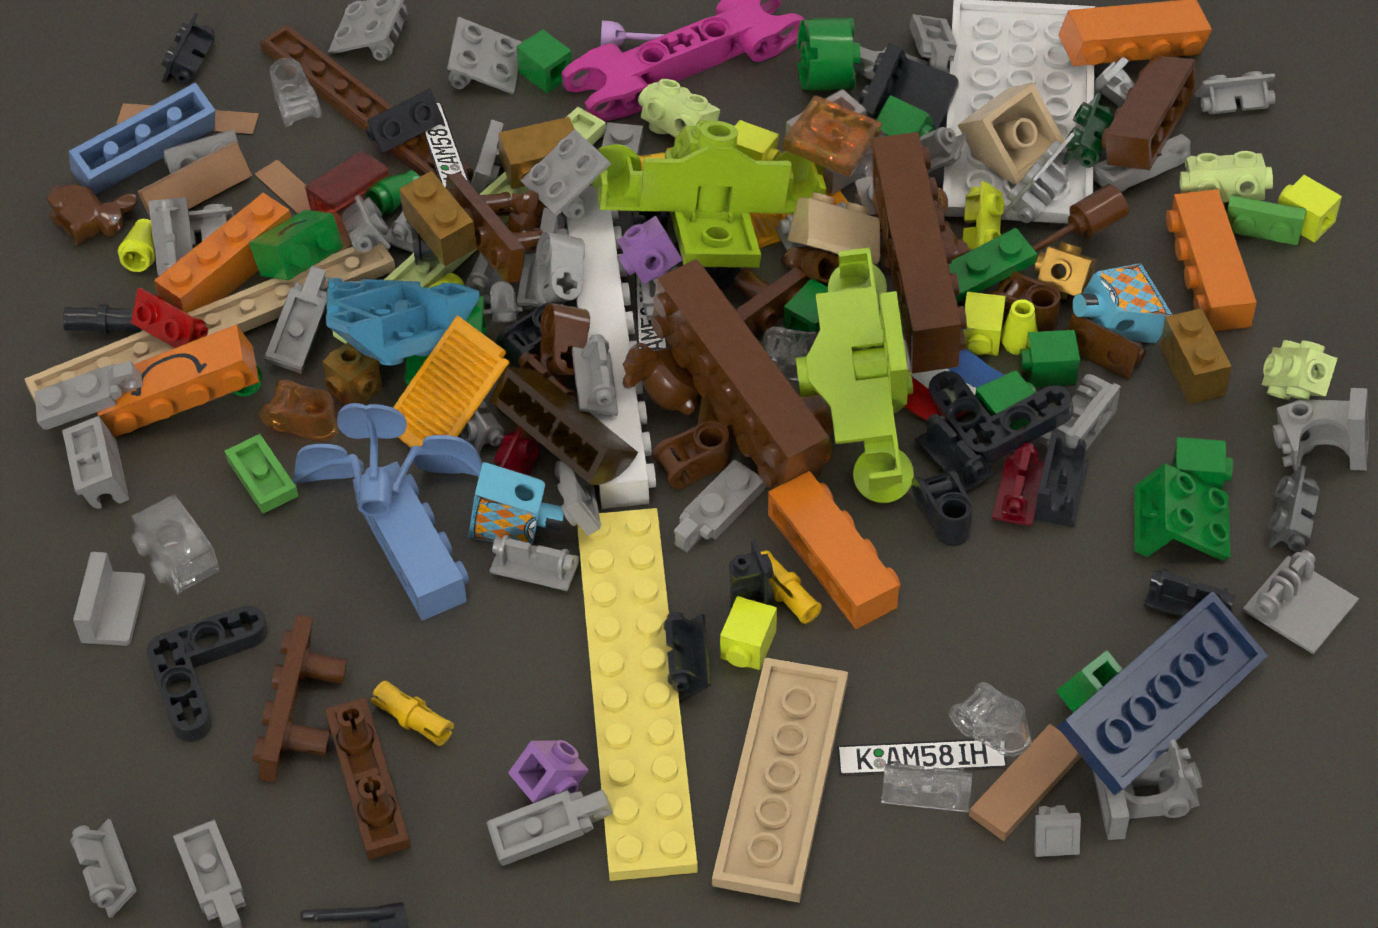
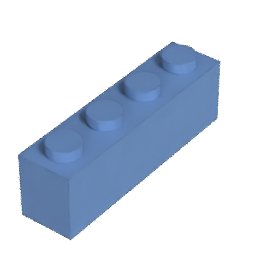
(142, 139)
(418, 552)

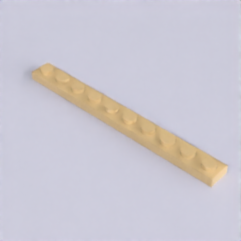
(246, 309)

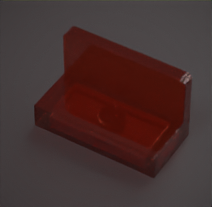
(345, 182)

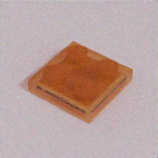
(831, 136)

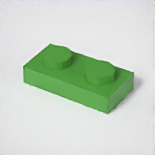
(1265, 220)
(261, 473)

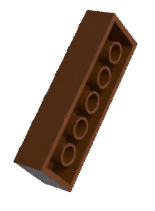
(917, 252)
(737, 376)

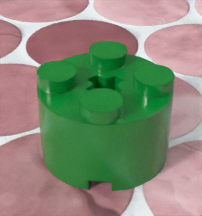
(827, 54)

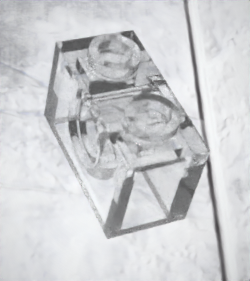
(174, 544)

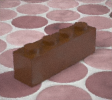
(1150, 112)

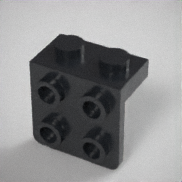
(910, 82)

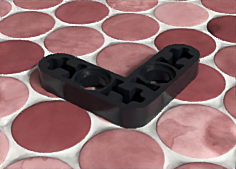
(996, 428)
(190, 655)

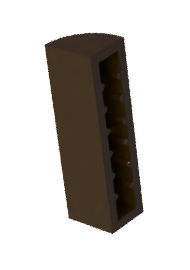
(559, 426)

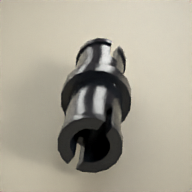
(98, 319)

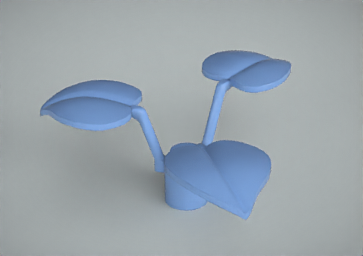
(376, 486)

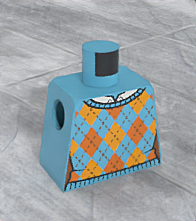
(1124, 303)
(510, 506)

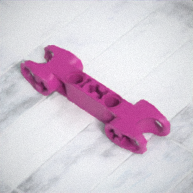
(735, 29)

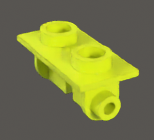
(985, 208)

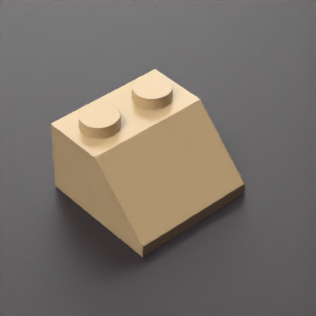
(1011, 131)
(834, 228)

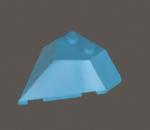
(395, 317)

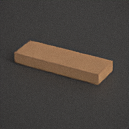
(200, 178)
(1025, 783)

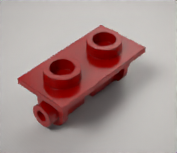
(165, 320)

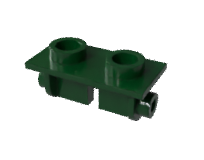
(1087, 139)

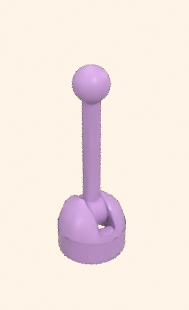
(614, 33)

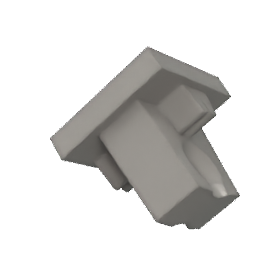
(1114, 82)
(1057, 832)

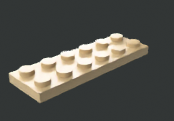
(780, 780)

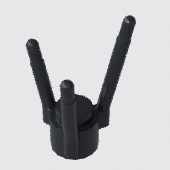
(381, 916)

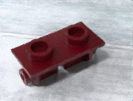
(517, 452)
(1019, 486)

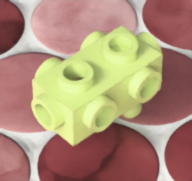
(673, 107)
(1233, 175)
(1292, 371)

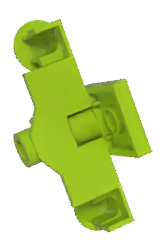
(695, 187)
(865, 383)

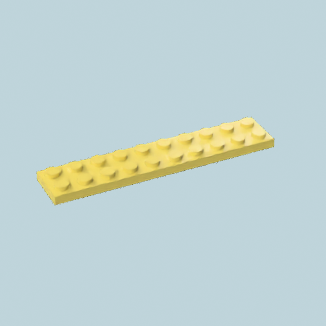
(633, 702)

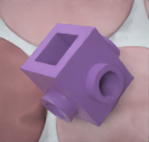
(648, 250)
(548, 769)

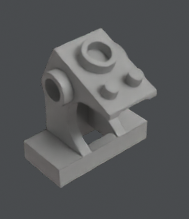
(1323, 423)
(1176, 789)

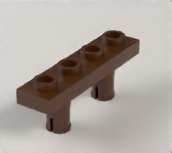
(493, 239)
(766, 300)
(281, 731)
(367, 778)

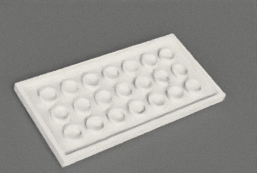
(1004, 48)

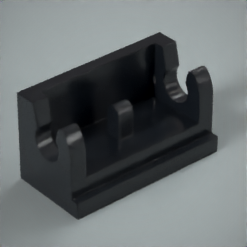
(1061, 482)

